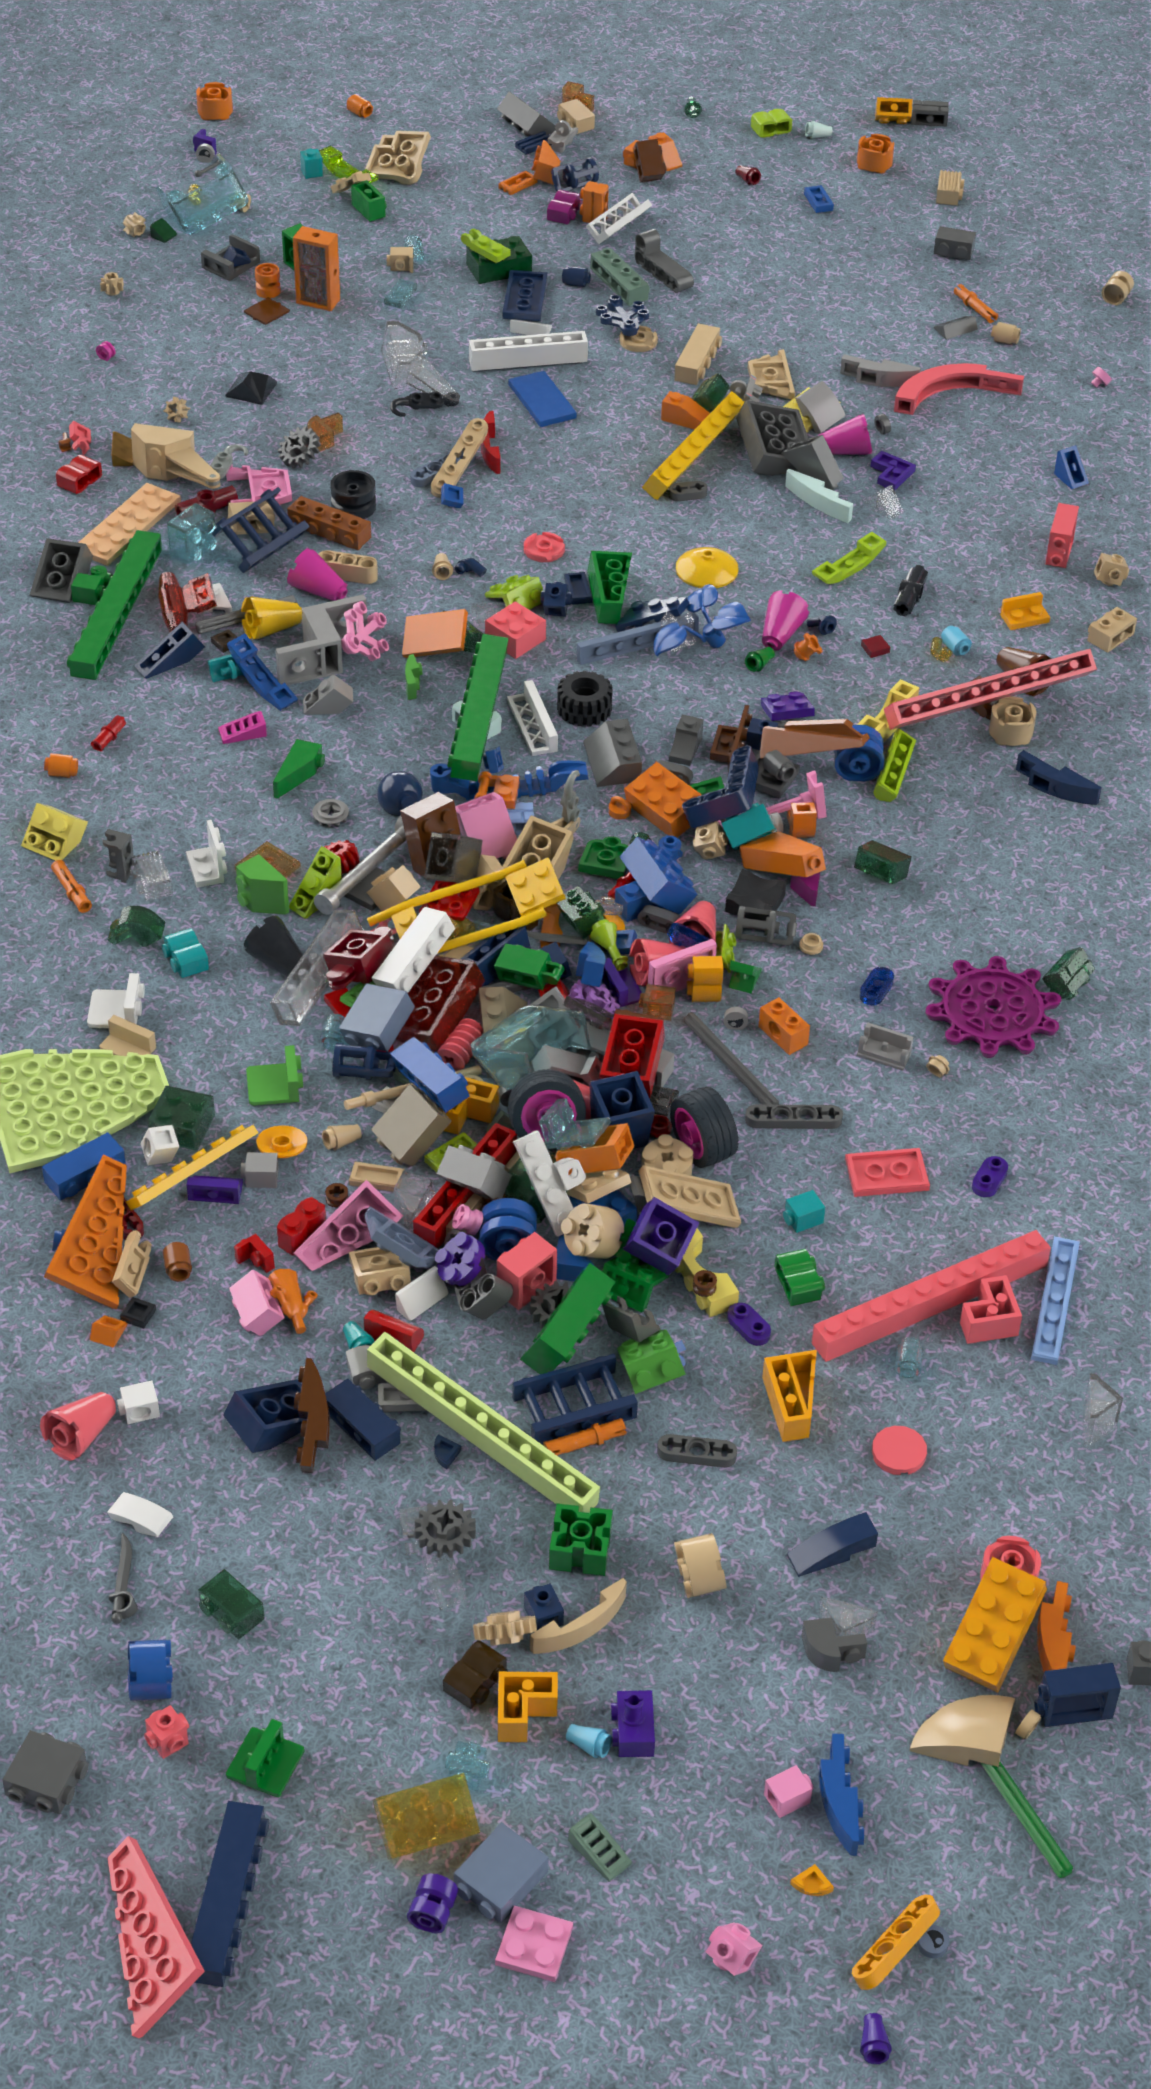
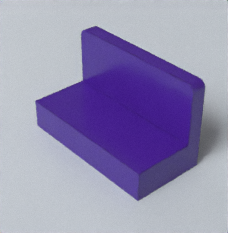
(621, 983)
(214, 1189)

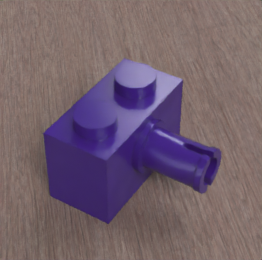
(634, 1724)

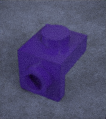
(201, 138)

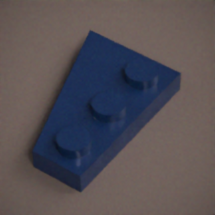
(643, 612)

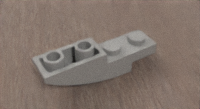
(878, 374)

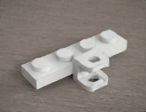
(549, 1178)

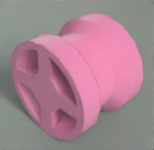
(467, 1219)

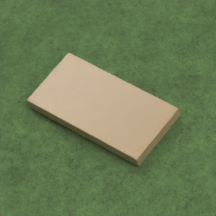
(692, 1195)

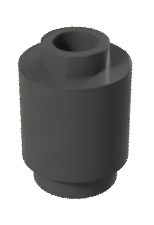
(779, 765)

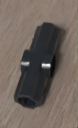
(910, 590)

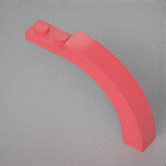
(952, 377)

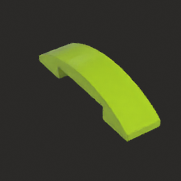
(866, 551)

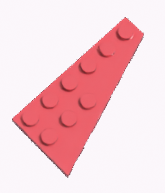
(152, 1941)

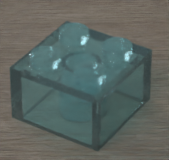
(191, 534)

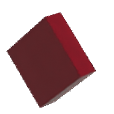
(875, 646)

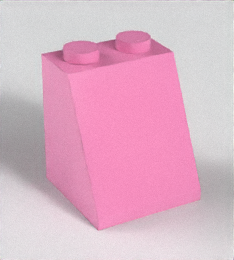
(489, 821)

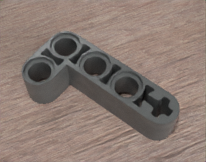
(659, 264)
(484, 1293)

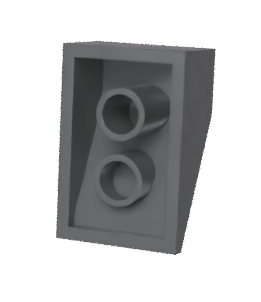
(58, 569)

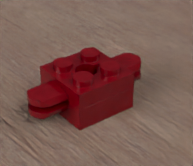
(357, 956)

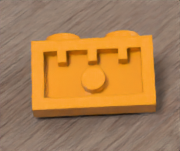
(1024, 611)

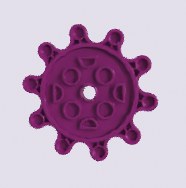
(1018, 1004)

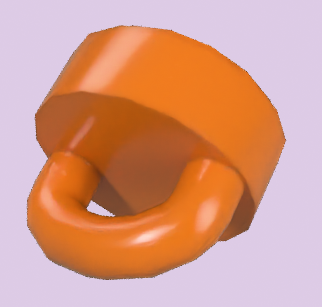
(619, 808)

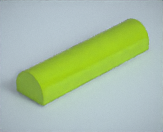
(894, 766)

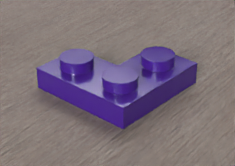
(894, 469)

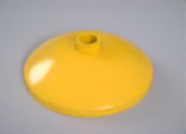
(707, 566)

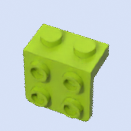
(522, 589)

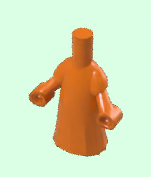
(289, 1296)

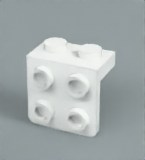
(121, 1003)

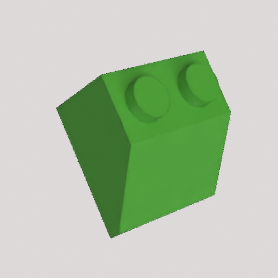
(261, 887)

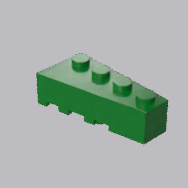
(608, 582)
(569, 1321)

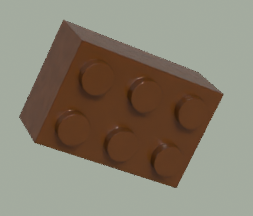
(420, 819)

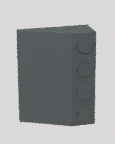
(768, 433)

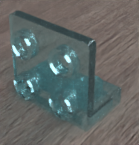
(563, 1132)

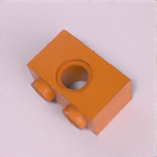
(784, 1026)

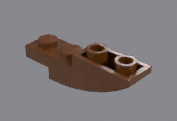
(313, 1407)

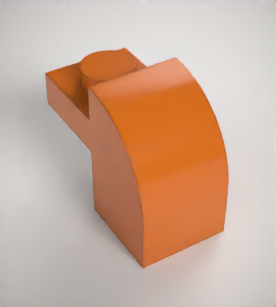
(802, 820)

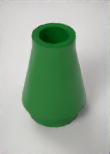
(758, 659)

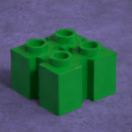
(580, 1539)

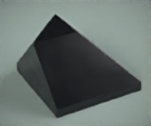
(252, 387)

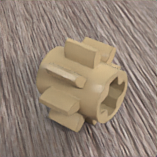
(134, 224)
(111, 284)
(180, 406)

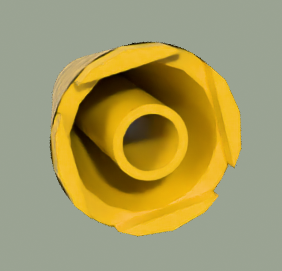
(268, 616)

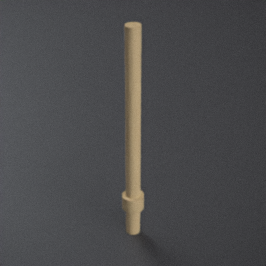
(370, 1098)

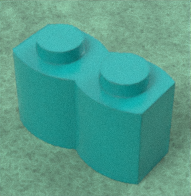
(185, 953)

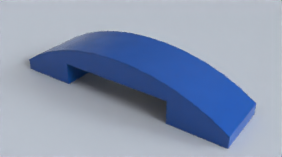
(258, 675)

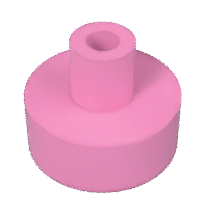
(1100, 377)

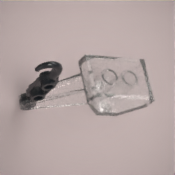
(406, 366)

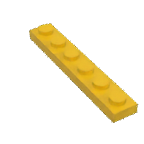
(182, 1170)

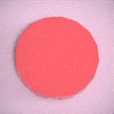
(544, 547)
(899, 1450)

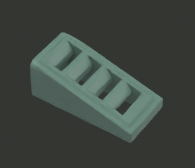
(591, 1823)

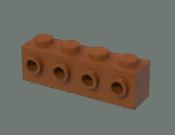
(331, 522)

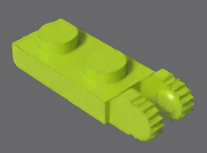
(485, 246)

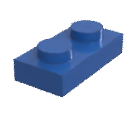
(818, 199)
(493, 760)

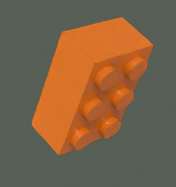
(659, 799)

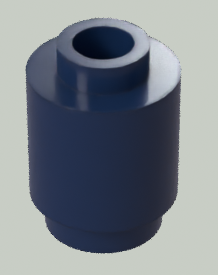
(576, 276)

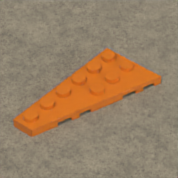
(94, 1237)

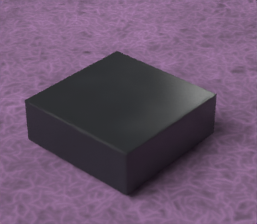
(138, 1312)

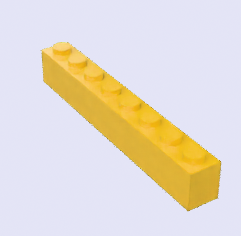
(693, 446)

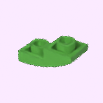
(412, 675)

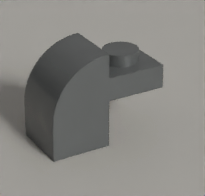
(826, 1649)

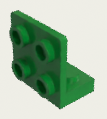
(633, 1281)

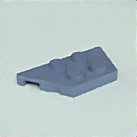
(399, 1240)

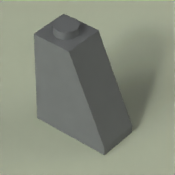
(815, 460)

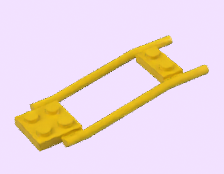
(531, 888)

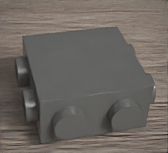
(45, 1772)

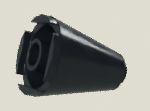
(273, 945)

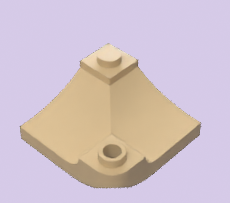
(399, 156)

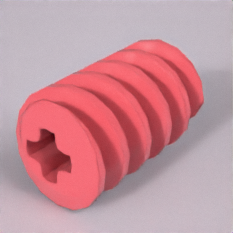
(457, 1046)

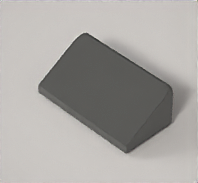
(957, 327)

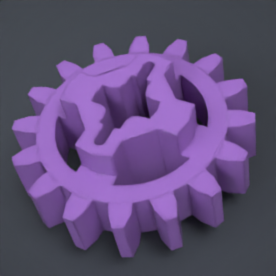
(598, 996)

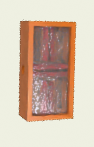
(316, 268)

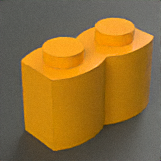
(706, 979)

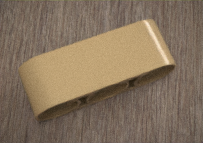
(352, 566)

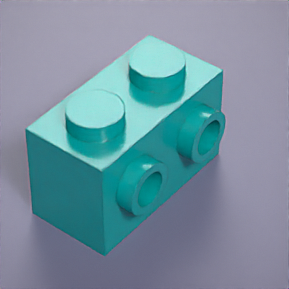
(748, 826)

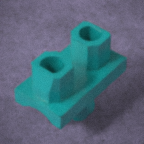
(223, 668)

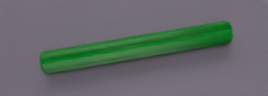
(1029, 1819)

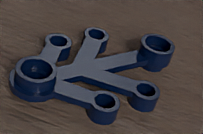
(626, 325)

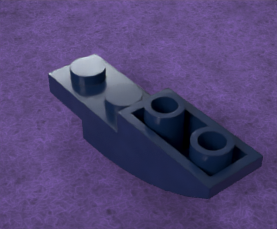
(1058, 783)

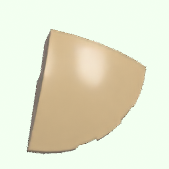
(966, 1730)

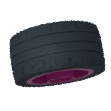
(539, 1092)
(705, 1126)

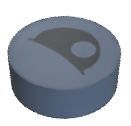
(934, 1942)

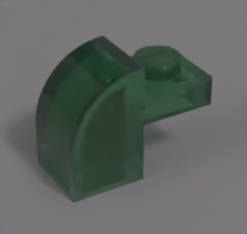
(137, 923)

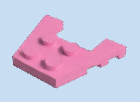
(261, 481)

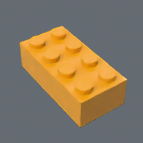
(995, 1624)

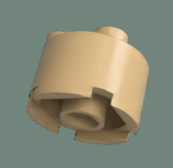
(1012, 721)
(668, 1155)
(593, 1231)
(700, 1565)

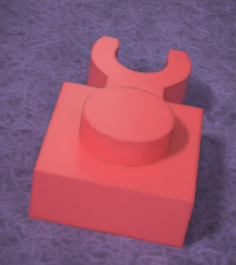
(80, 436)

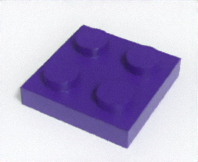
(787, 706)

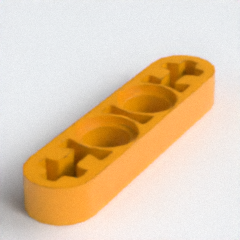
(917, 1918)

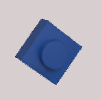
(452, 495)
(624, 940)

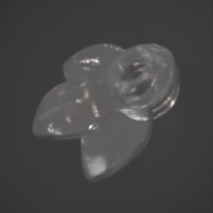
(685, 619)

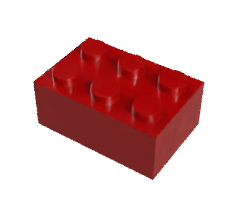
(632, 1047)

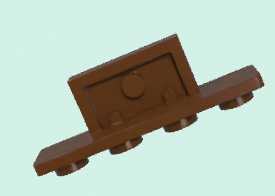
(730, 738)

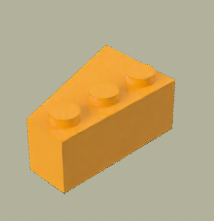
(790, 1392)

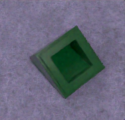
(162, 231)

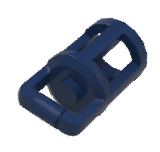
(571, 176)
(370, 1065)

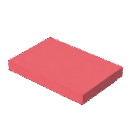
(887, 1172)

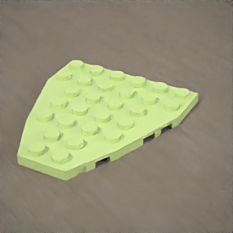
(70, 1099)

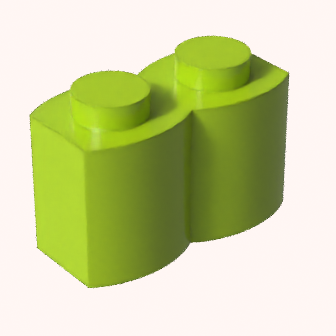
(771, 123)

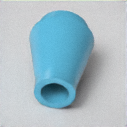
(591, 1740)

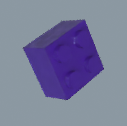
(661, 1236)

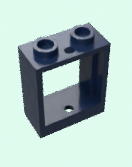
(1078, 1695)

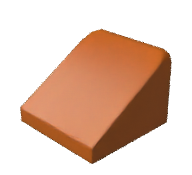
(107, 1330)

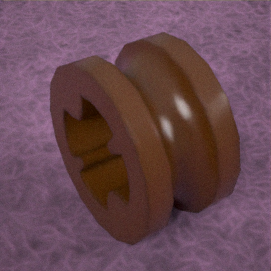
(330, 1192)
(704, 1276)

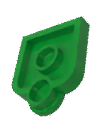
(603, 858)

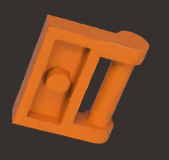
(505, 786)

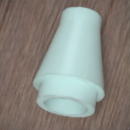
(817, 130)

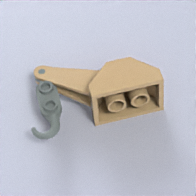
(171, 453)
(545, 839)

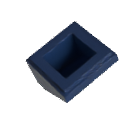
(237, 256)

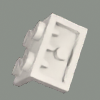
(207, 862)

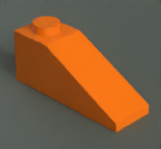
(682, 410)

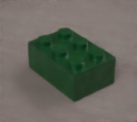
(488, 271)

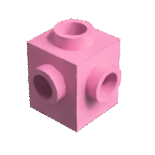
(733, 1948)

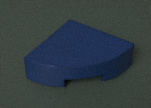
(446, 1451)

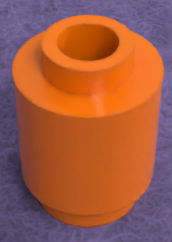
(359, 106)
(61, 765)

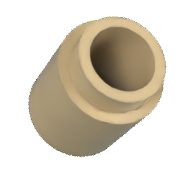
(1006, 333)

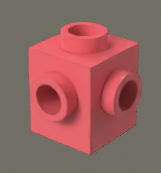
(166, 1731)

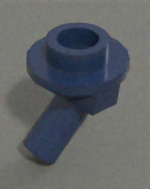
(826, 623)

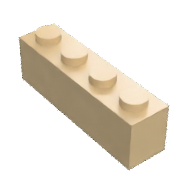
(698, 354)

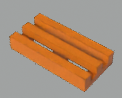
(517, 184)

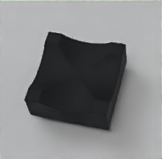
(755, 893)

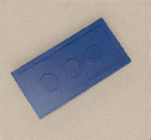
(542, 398)

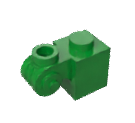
(89, 588)

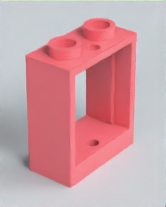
(1062, 535)

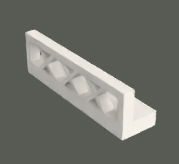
(617, 221)
(540, 717)

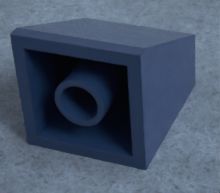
(624, 1101)

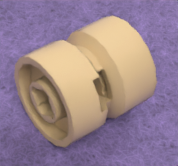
(1117, 288)

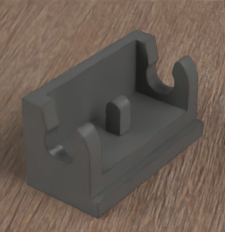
(120, 854)
(628, 1322)

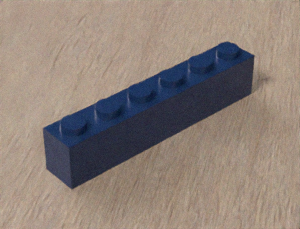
(227, 1889)

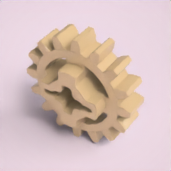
(504, 1628)

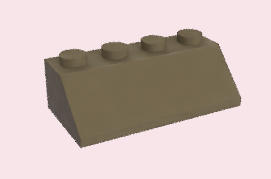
(496, 1005)

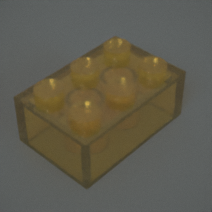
(426, 1816)

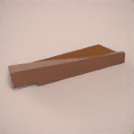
(811, 737)

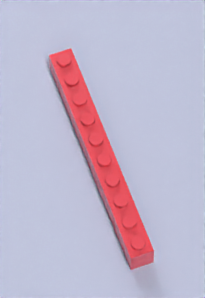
(989, 689)
(928, 1296)

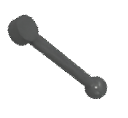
(198, 173)

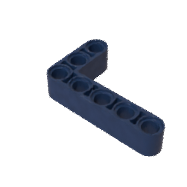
(732, 799)

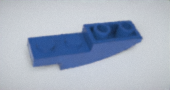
(839, 1798)

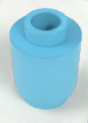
(956, 640)

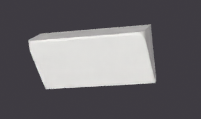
(529, 328)
(420, 1294)

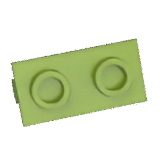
(725, 942)

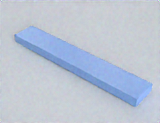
(1055, 1301)

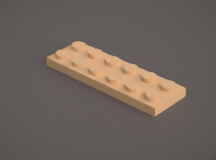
(137, 513)

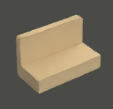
(128, 1037)

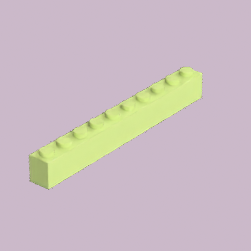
(481, 1424)

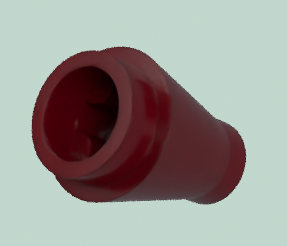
(750, 175)

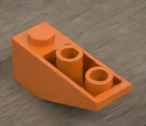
(544, 162)

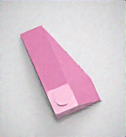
(345, 1228)

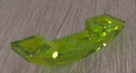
(336, 165)

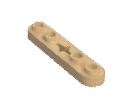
(469, 444)

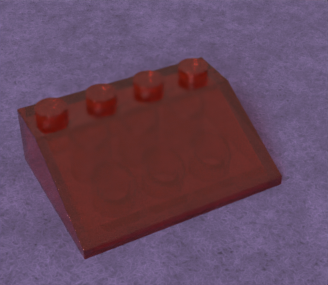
(441, 1000)

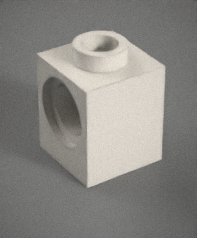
(159, 1145)
(138, 1402)

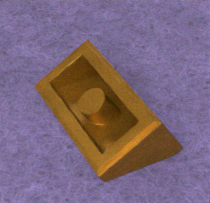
(121, 450)

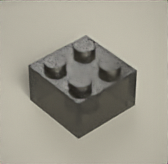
(452, 858)

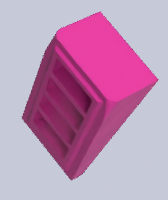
(250, 727)

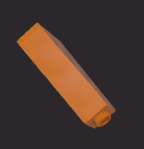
(783, 855)

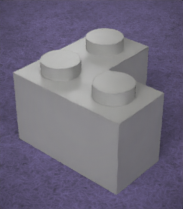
(474, 1172)

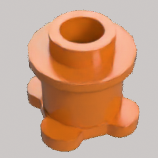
(807, 647)

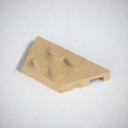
(773, 375)

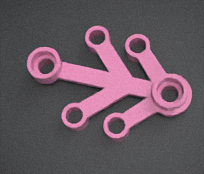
(351, 641)

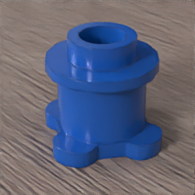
(673, 844)

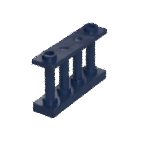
(263, 548)
(579, 1420)

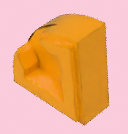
(812, 1881)

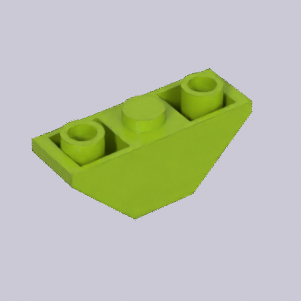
(322, 874)

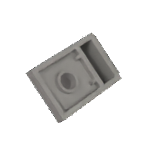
(321, 645)

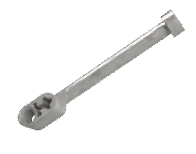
(329, 899)

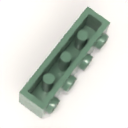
(619, 276)

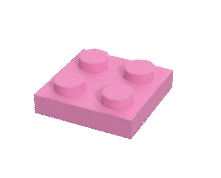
(534, 1943)

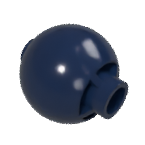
(398, 791)

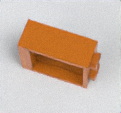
(606, 1154)

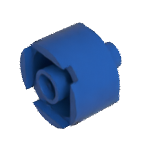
(149, 1670)

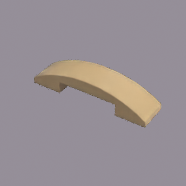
(553, 1638)

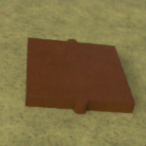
(266, 311)

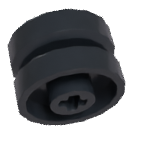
(354, 493)

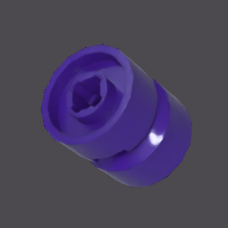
(432, 1903)

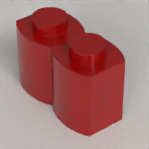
(78, 474)
(300, 1224)

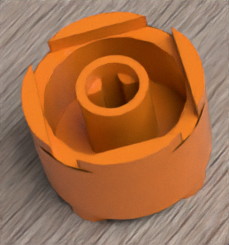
(214, 101)
(875, 153)

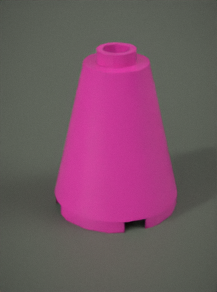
(849, 437)
(316, 577)
(783, 618)

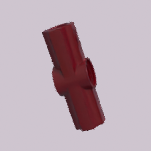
(210, 499)

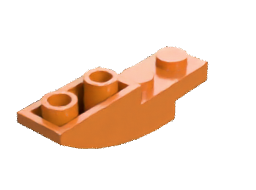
(1052, 1639)

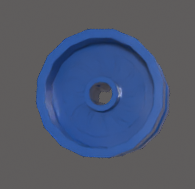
(861, 762)
(505, 1224)

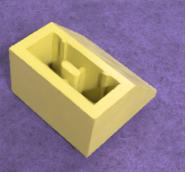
(53, 832)

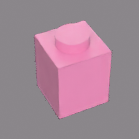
(788, 1791)

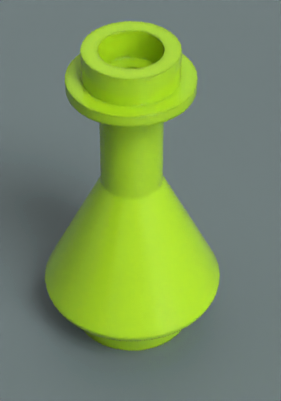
(605, 935)

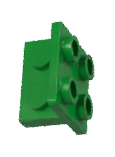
(266, 1760)

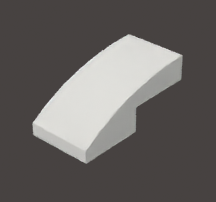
(142, 1514)

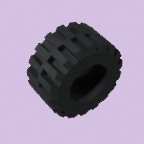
(584, 698)

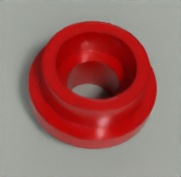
(660, 1126)

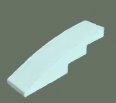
(815, 494)

